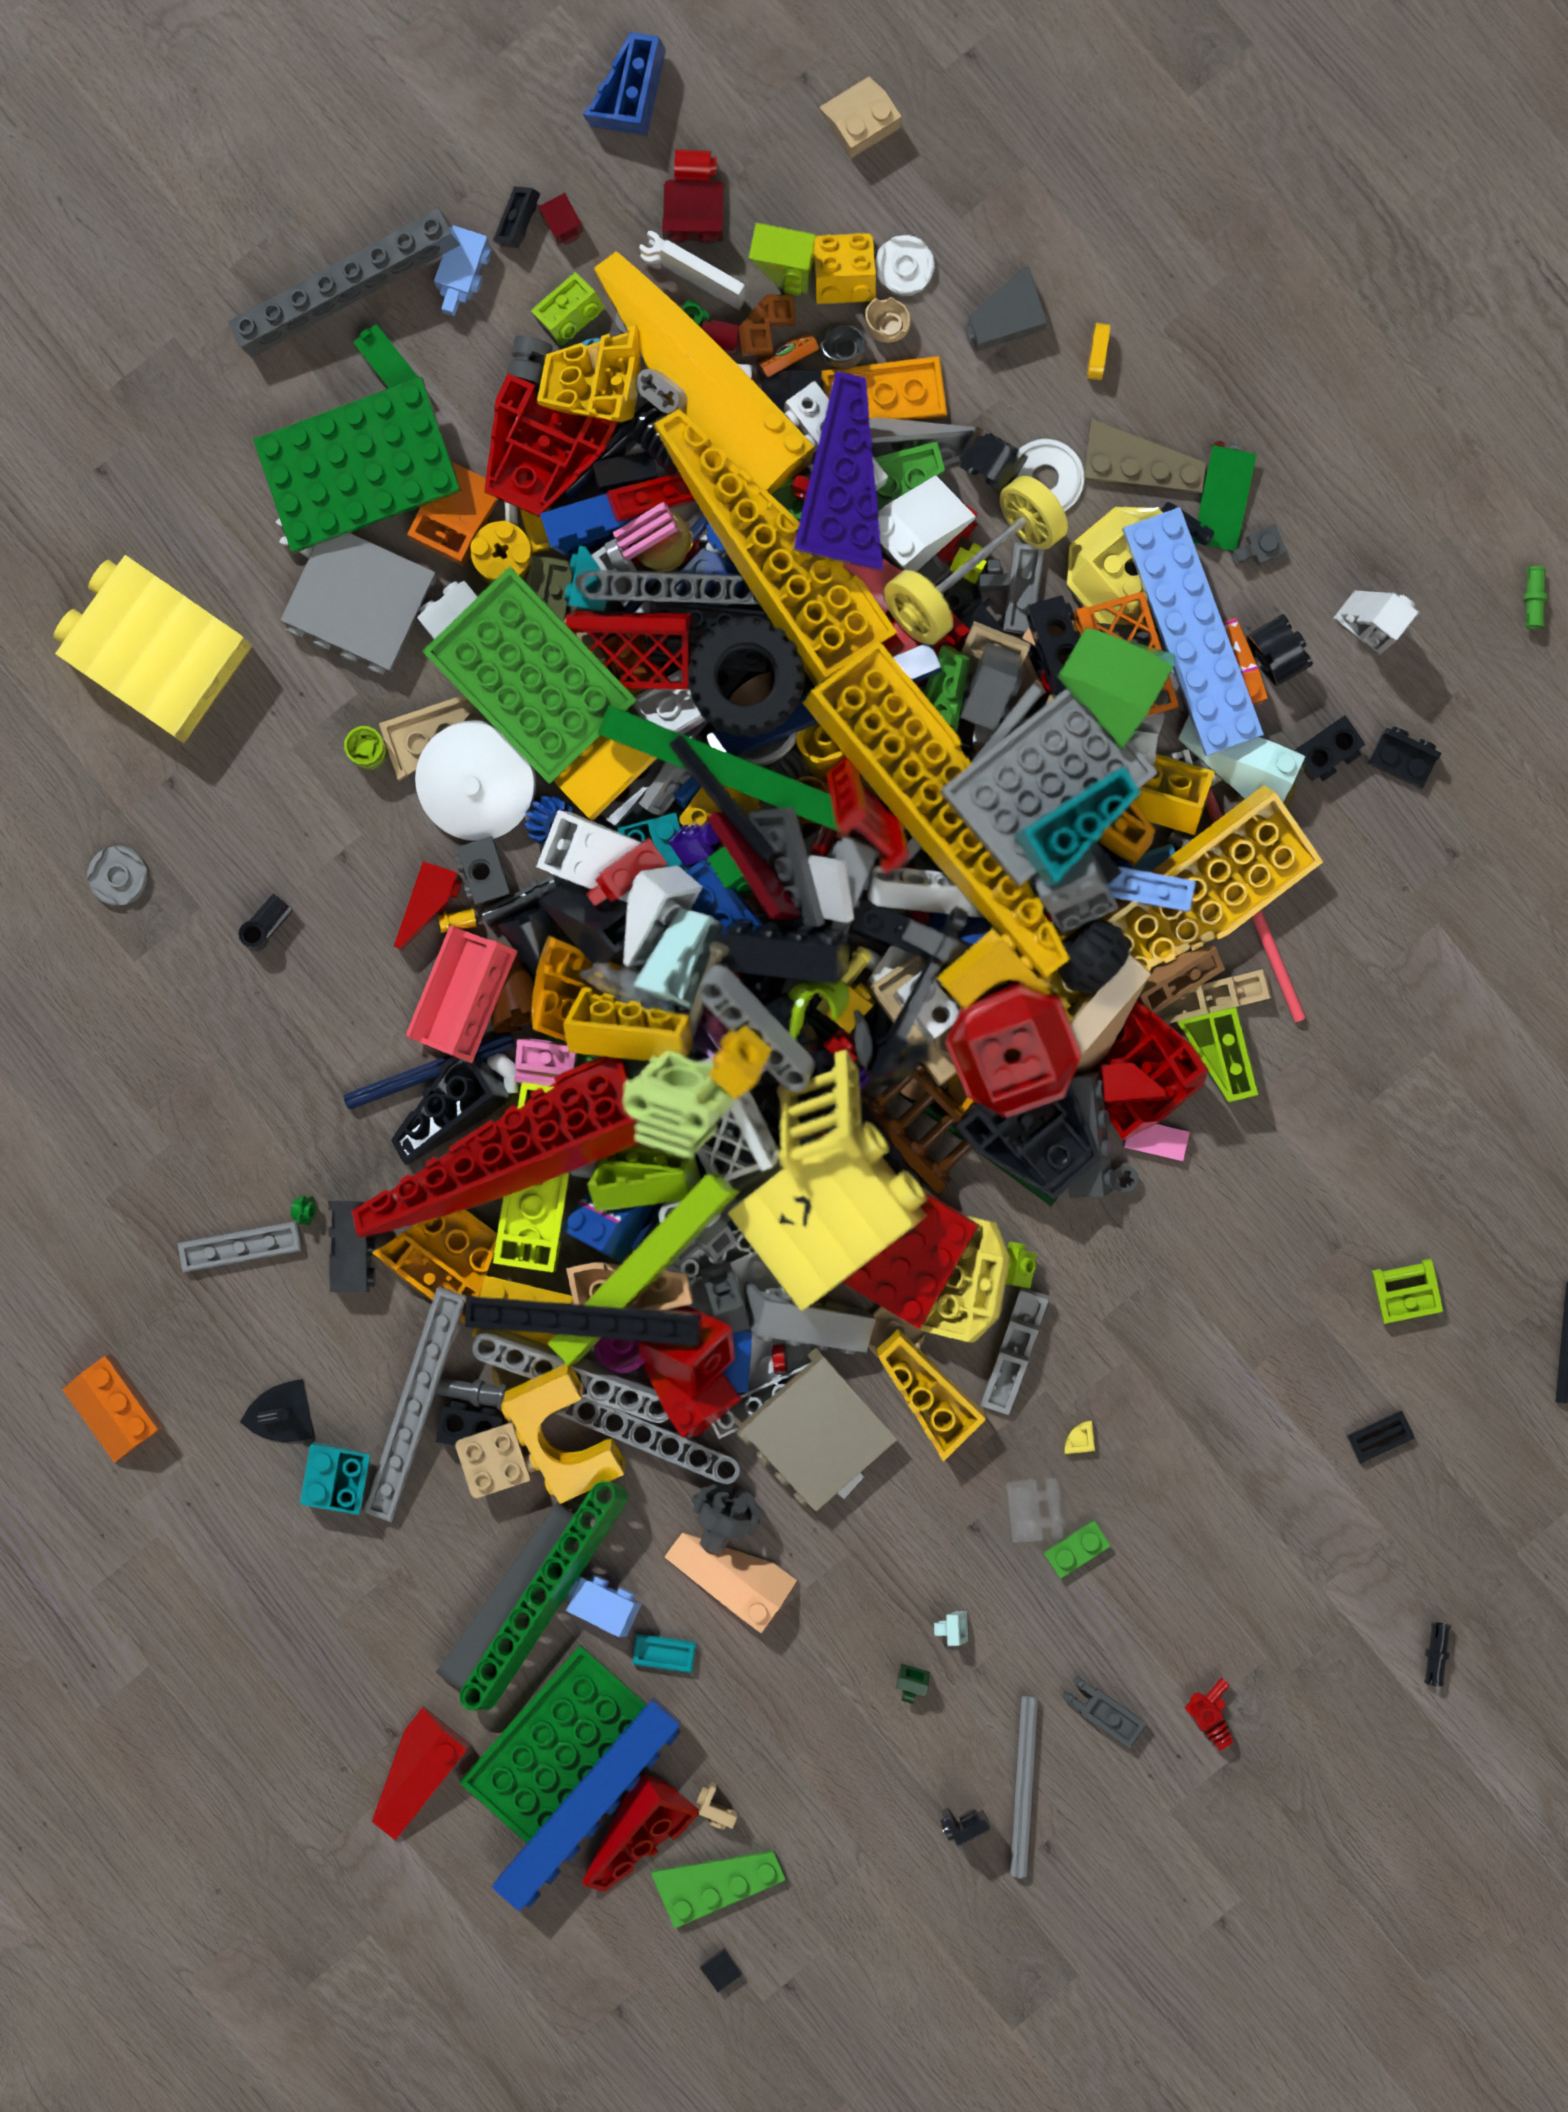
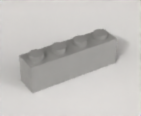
(821, 1326)

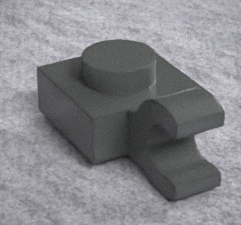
(1262, 546)

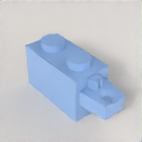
(460, 269)
(603, 1605)

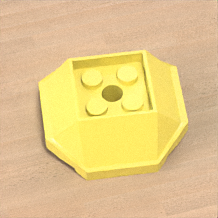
(1098, 564)
(974, 1302)

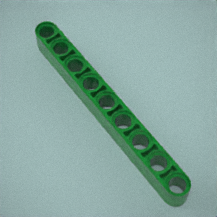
(727, 768)
(556, 1591)

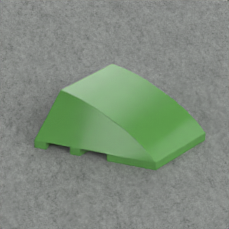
(1116, 680)

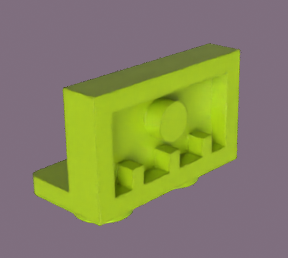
(568, 308)

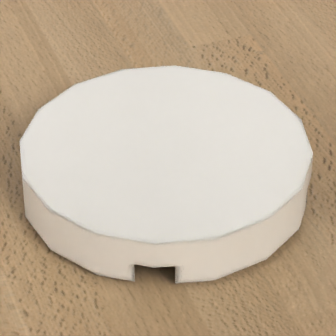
(904, 265)

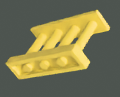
(846, 1115)

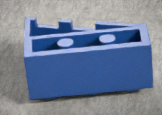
(630, 89)
(581, 524)

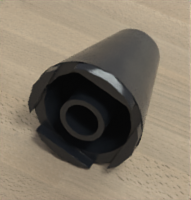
(528, 934)

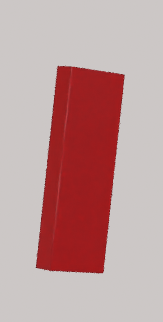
(641, 497)

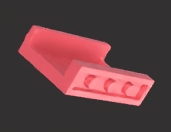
(461, 993)

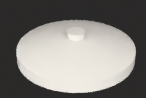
(474, 781)

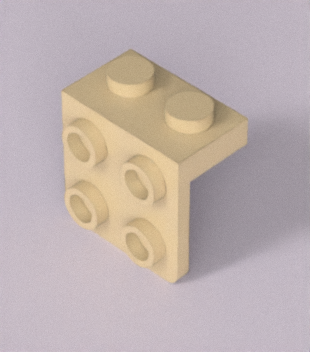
(494, 1460)

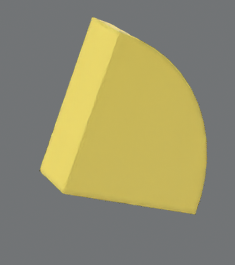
(1080, 1439)

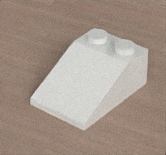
(921, 524)
(652, 907)

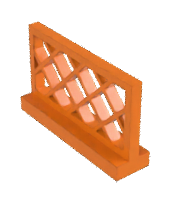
(1085, 618)

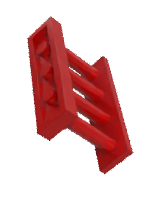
(859, 809)

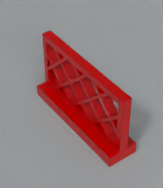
(638, 623)

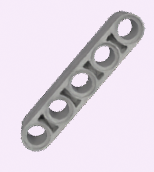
(738, 1008)

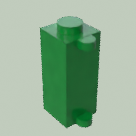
(383, 357)

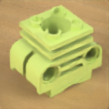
(675, 1104)

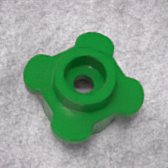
(692, 308)
(303, 1210)

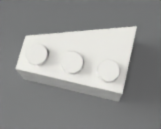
(1376, 617)

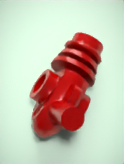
(1208, 1714)

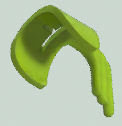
(835, 994)

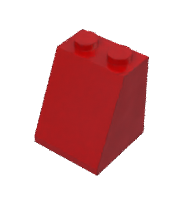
(693, 1365)

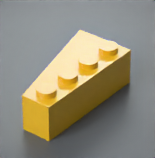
(624, 1029)
(934, 1399)

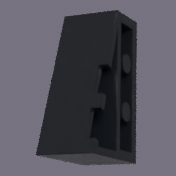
(349, 1254)

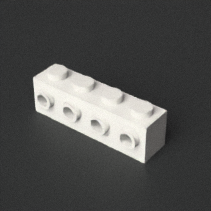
(808, 412)

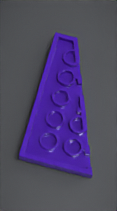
(841, 497)

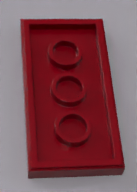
(755, 871)

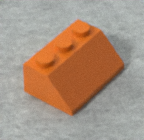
(112, 1407)

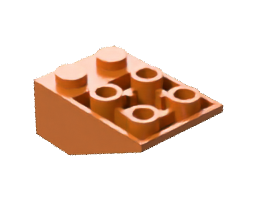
(453, 521)

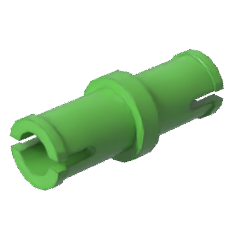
(1535, 597)

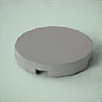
(117, 875)

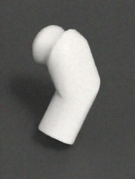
(506, 1068)

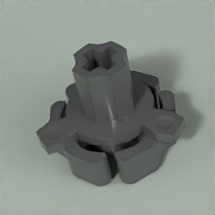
(724, 1516)

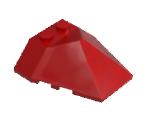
(538, 449)
(1165, 1058)

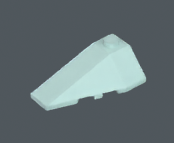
(1249, 763)

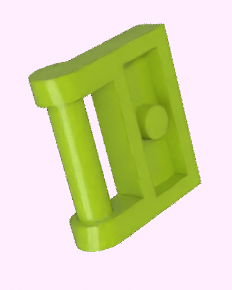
(1408, 1301)

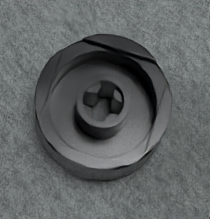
(992, 458)
(1279, 650)

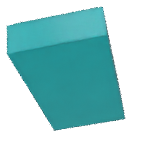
(664, 1653)

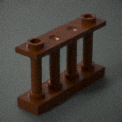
(916, 1151)

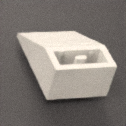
(582, 849)

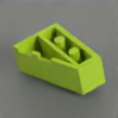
(1224, 1051)
(642, 1178)

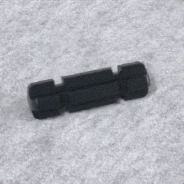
(1203, 534)

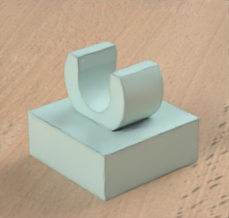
(954, 1628)

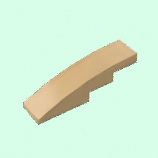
(1218, 996)

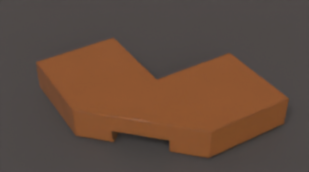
(756, 330)

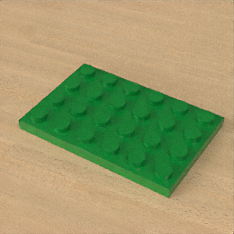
(357, 465)
(552, 1743)

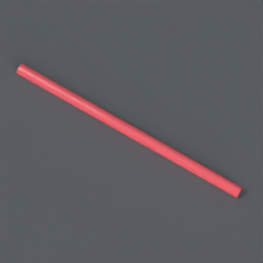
(1266, 938)

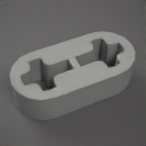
(665, 386)

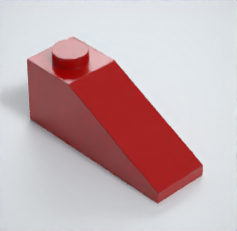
(428, 899)

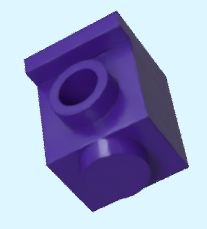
(694, 843)

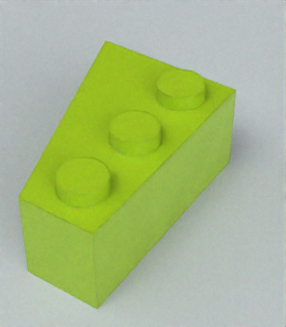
(784, 257)

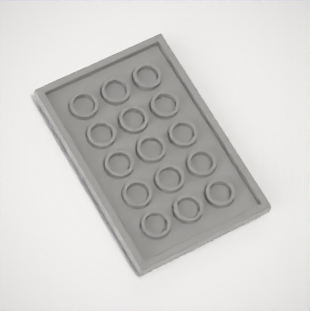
(1035, 772)

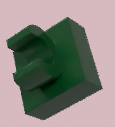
(912, 1682)

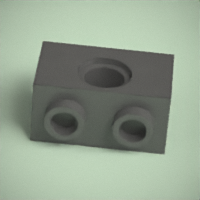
(495, 885)

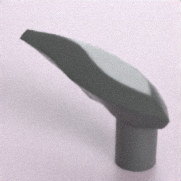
(863, 1041)

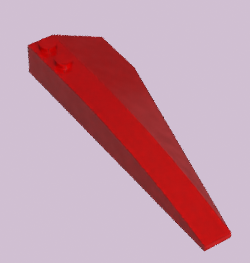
(527, 1146)

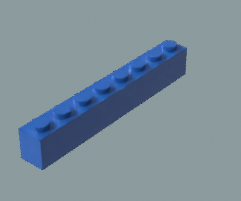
(586, 1804)

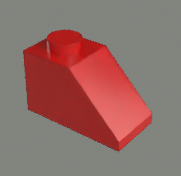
(1128, 1083)

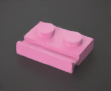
(542, 1061)

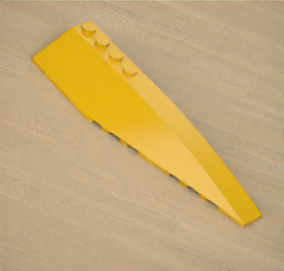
(907, 759)
(1237, 872)

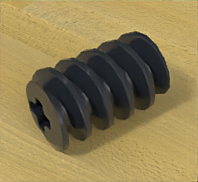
(645, 434)

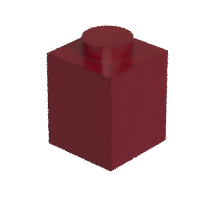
(561, 220)

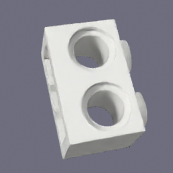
(935, 1000)

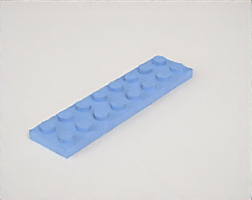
(1192, 631)

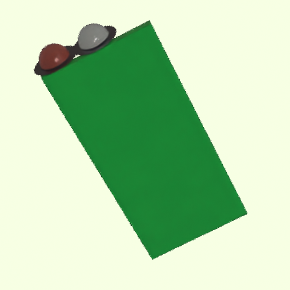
(1226, 494)

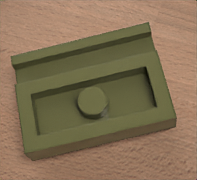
(549, 581)

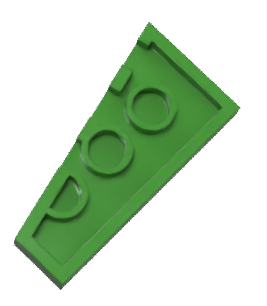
(947, 688)
(711, 1885)

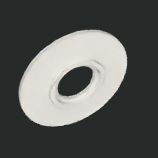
(1063, 460)

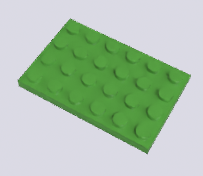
(528, 674)

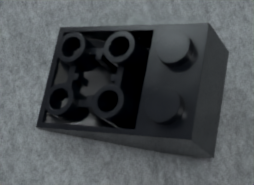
(594, 929)

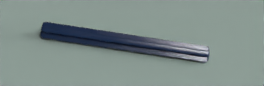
(420, 1074)

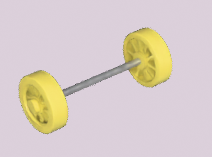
(1032, 515)

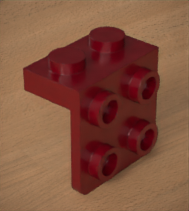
(693, 211)

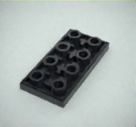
(704, 619)

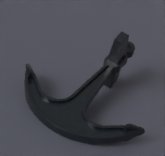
(891, 1057)

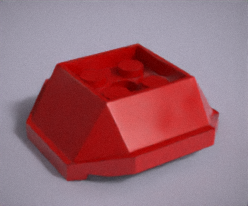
(1018, 1020)

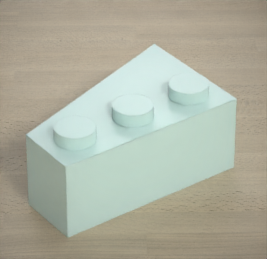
(680, 959)

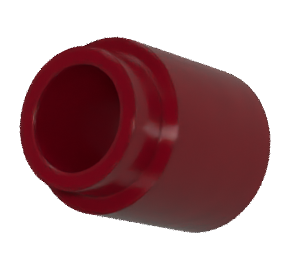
(724, 334)

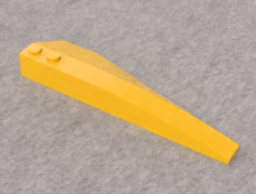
(718, 392)
(805, 595)

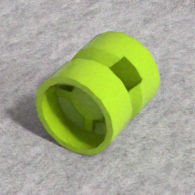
(365, 747)

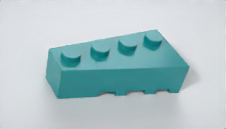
(1068, 830)

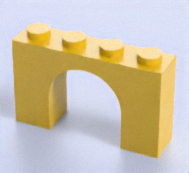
(989, 963)
(564, 1472)

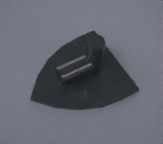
(281, 1413)

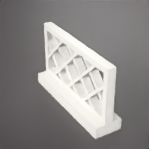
(753, 1130)

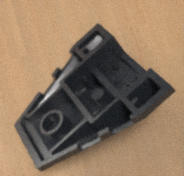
(1041, 1146)

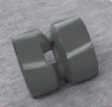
(533, 349)

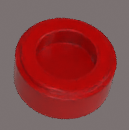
(779, 1359)

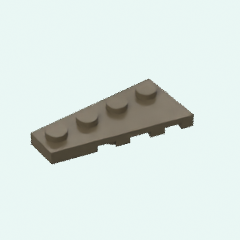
(1134, 461)

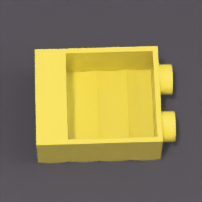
(150, 646)
(853, 1217)

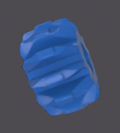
(543, 817)

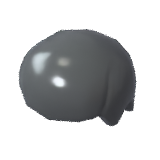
(844, 346)

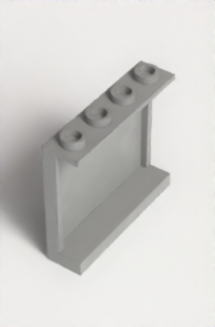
(358, 600)

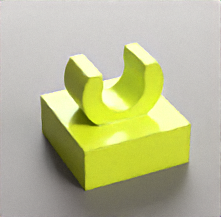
(963, 556)

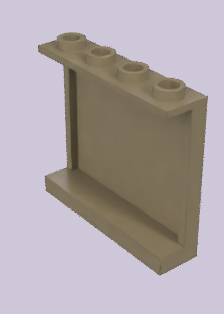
(816, 1433)

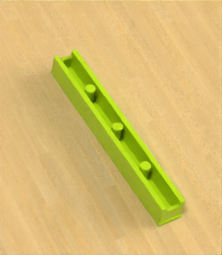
(653, 1257)

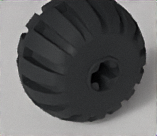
(1094, 955)

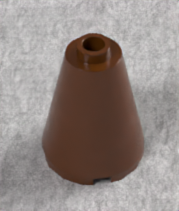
(514, 1001)

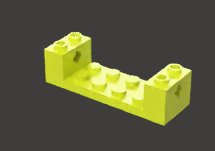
(532, 1218)

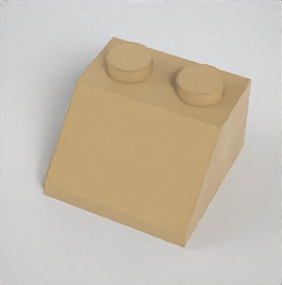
(861, 116)

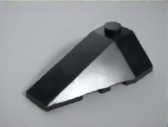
(454, 1102)

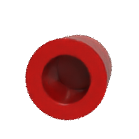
(694, 165)

